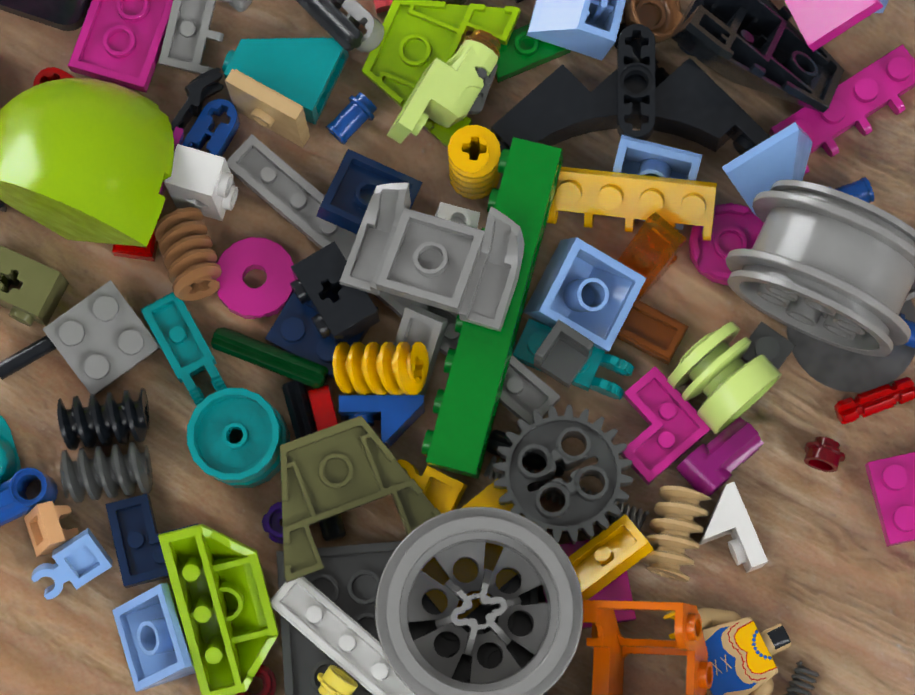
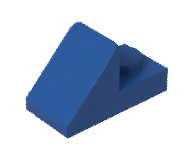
(394, 411)

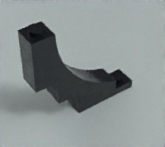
(685, 106)

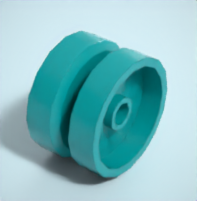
(214, 442)

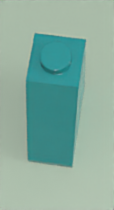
(293, 67)

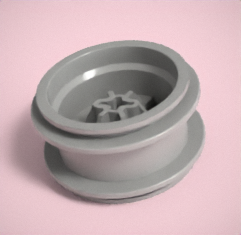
(828, 267)
(525, 551)

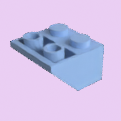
(578, 25)

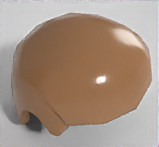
(658, 15)

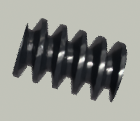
(104, 420)

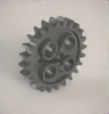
(545, 439)

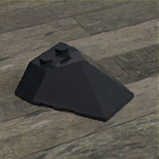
(759, 49)

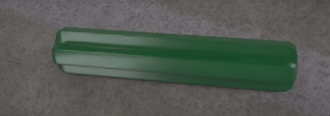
(269, 357)

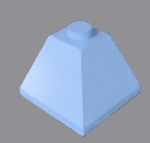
(775, 159)

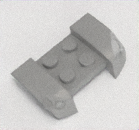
(436, 258)

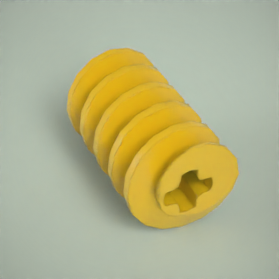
(474, 161)
(381, 368)

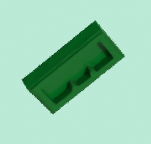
(524, 54)

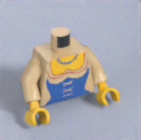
(739, 652)

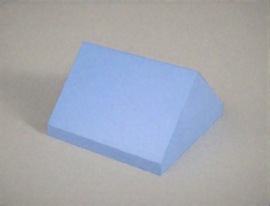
(657, 160)
(153, 638)

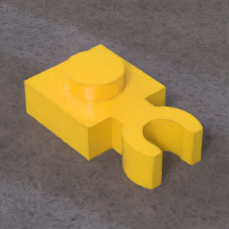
(438, 487)

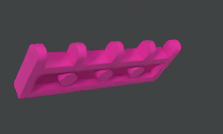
(856, 100)

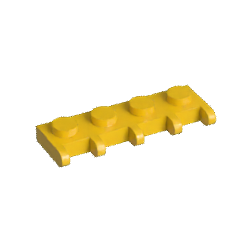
(634, 198)

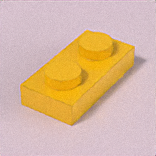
(609, 556)

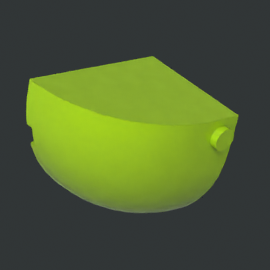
(86, 160)

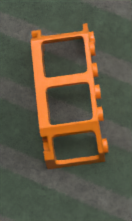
(613, 647)

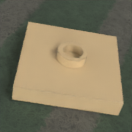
(268, 107)

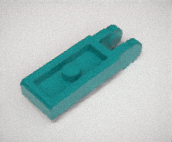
(535, 334)
(182, 343)

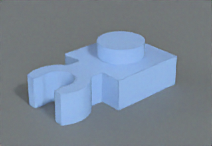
(76, 560)

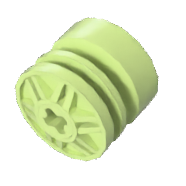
(723, 377)

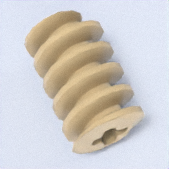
(674, 531)

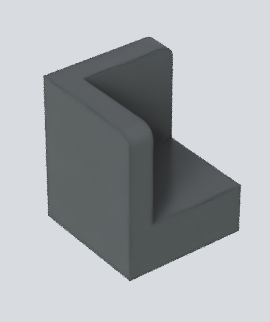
(563, 353)

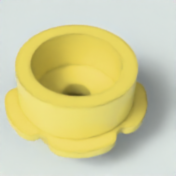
(336, 682)

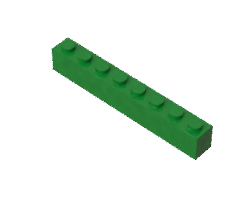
(483, 354)

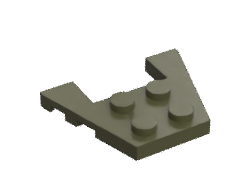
(333, 475)

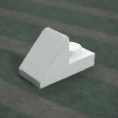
(733, 519)

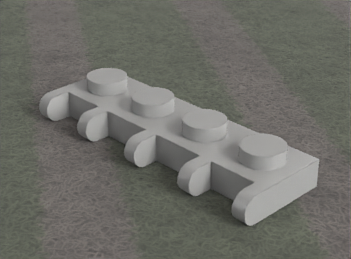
(188, 34)

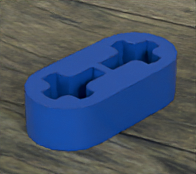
(204, 125)

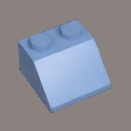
(585, 292)

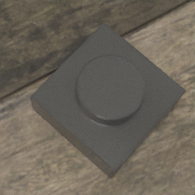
(769, 343)

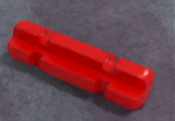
(875, 400)

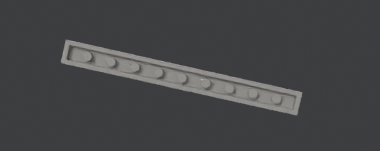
(299, 204)

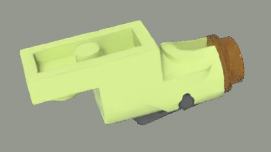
(451, 88)

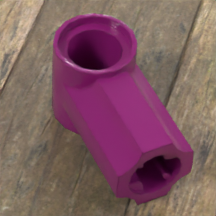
(713, 463)

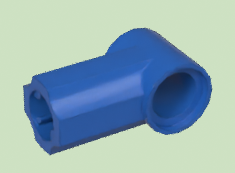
(13, 494)

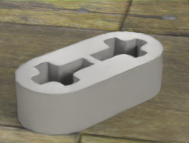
(359, 15)

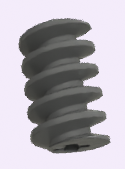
(106, 473)

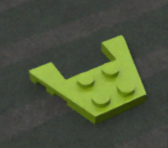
(421, 32)

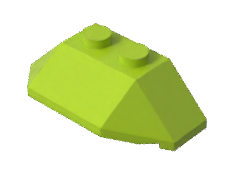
(220, 606)

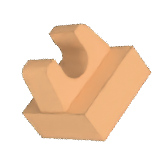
(46, 529)

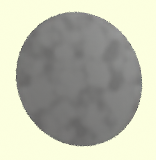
(847, 369)

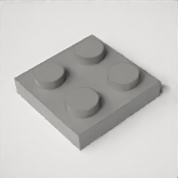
(101, 338)

